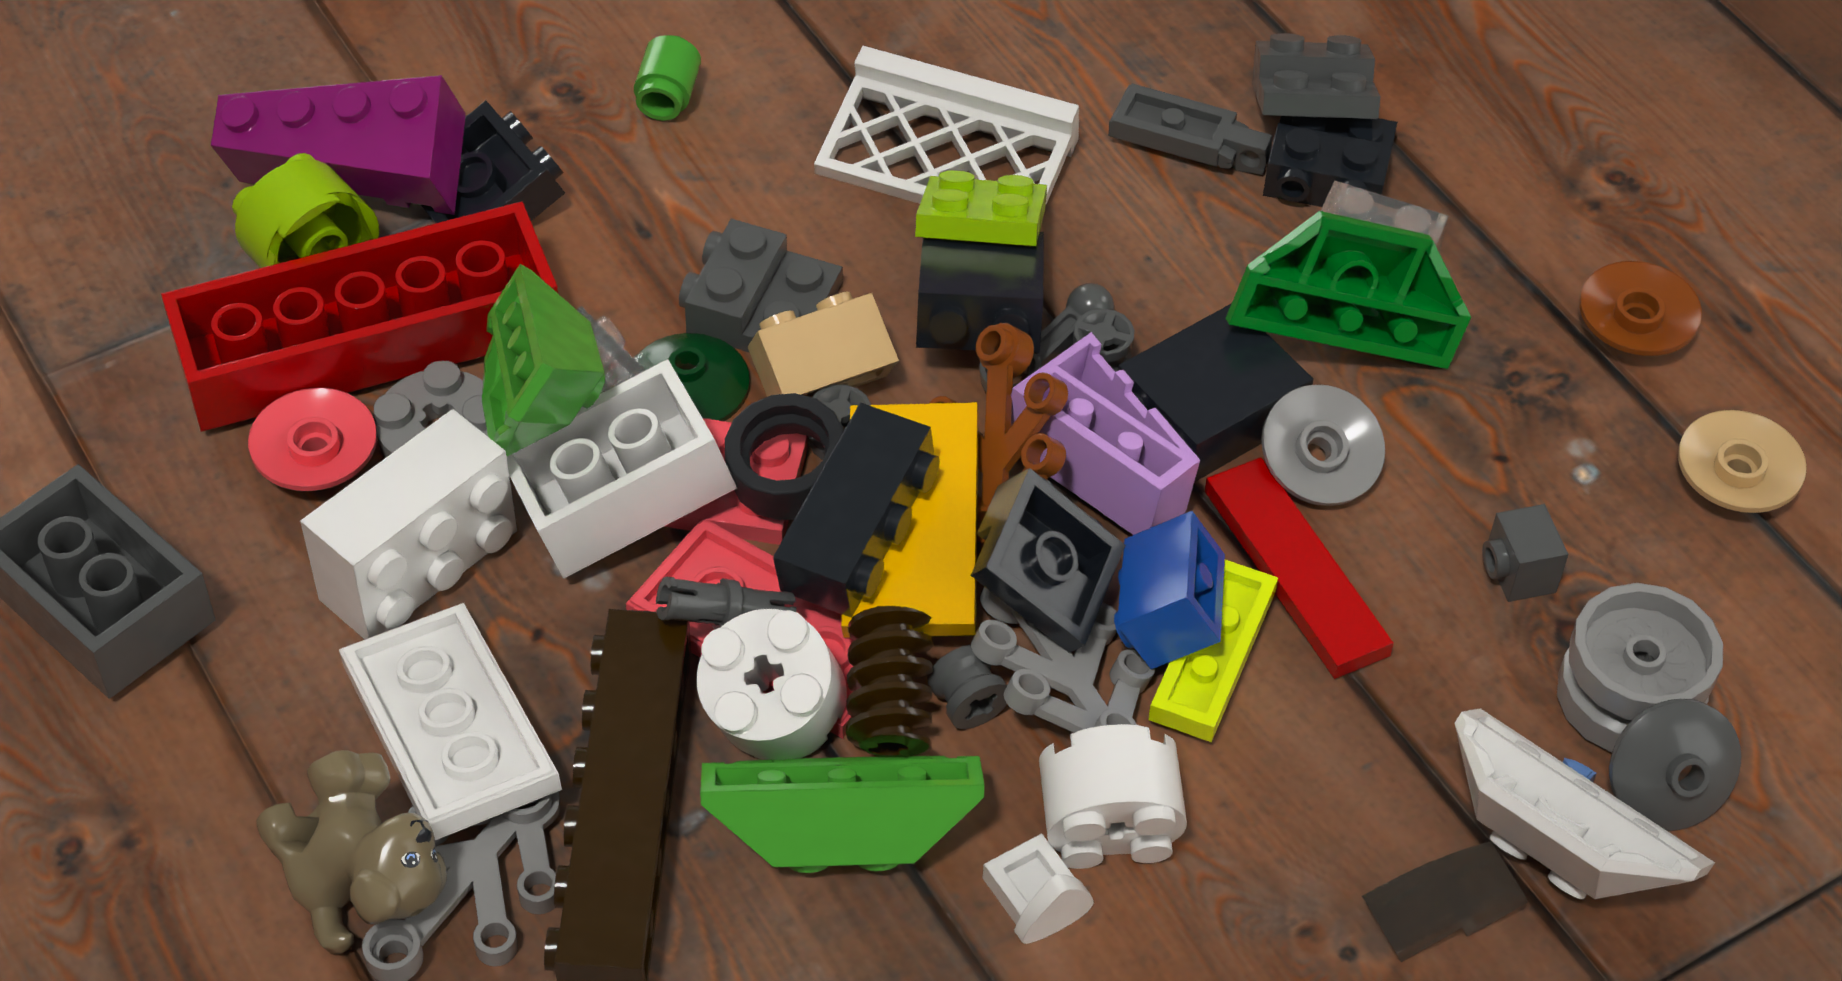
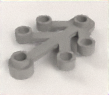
(1060, 670)
(477, 867)

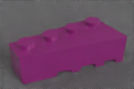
(379, 136)

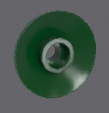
(708, 369)

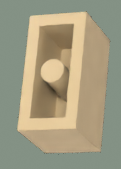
(824, 348)

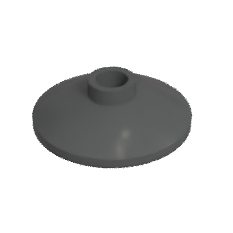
(1660, 746)

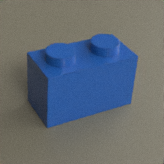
(1170, 590)

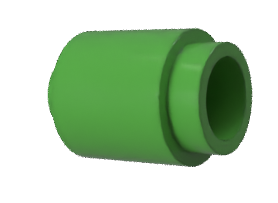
(666, 77)

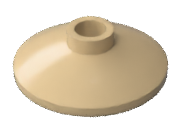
(1742, 461)

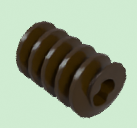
(884, 681)

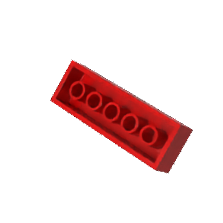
(348, 313)

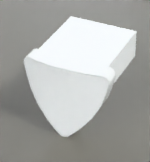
(1036, 889)

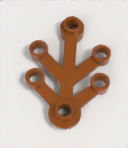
(1006, 355)

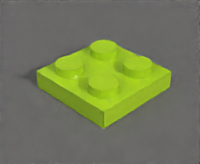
(981, 210)

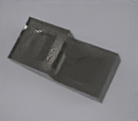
(1444, 896)

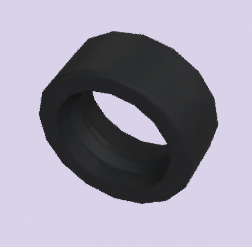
(766, 420)

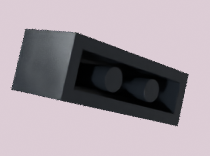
(857, 510)

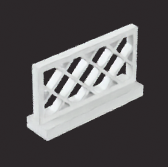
(962, 106)

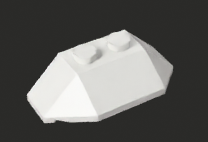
(1564, 818)

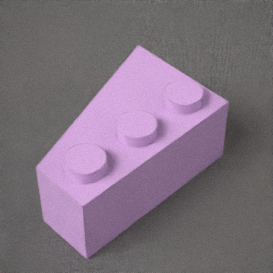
(1116, 449)

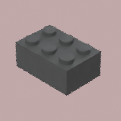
(98, 581)

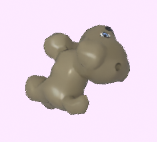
(349, 853)

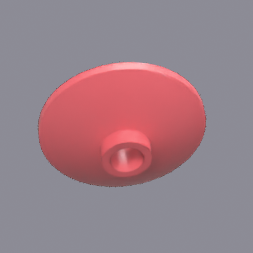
(312, 439)

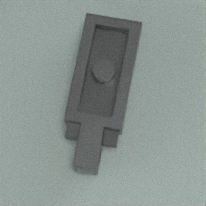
(1189, 130)

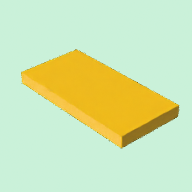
(940, 547)

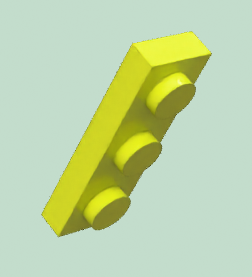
(1201, 683)

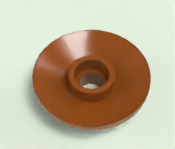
(1640, 308)

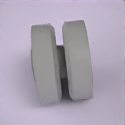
(1632, 652)

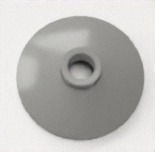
(1336, 424)

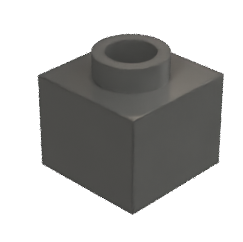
(1525, 553)

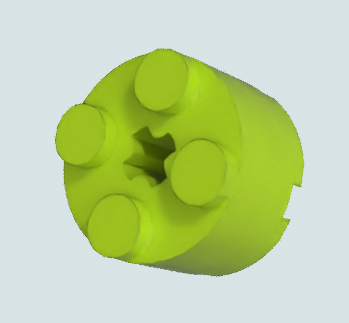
(300, 213)

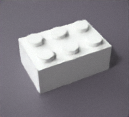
(620, 470)
(410, 525)

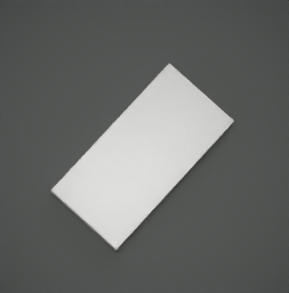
(449, 721)

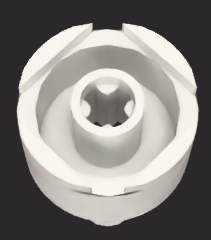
(742, 662)
(1112, 796)

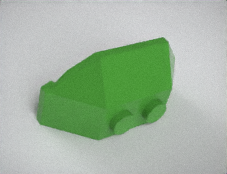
(537, 363)
(842, 807)

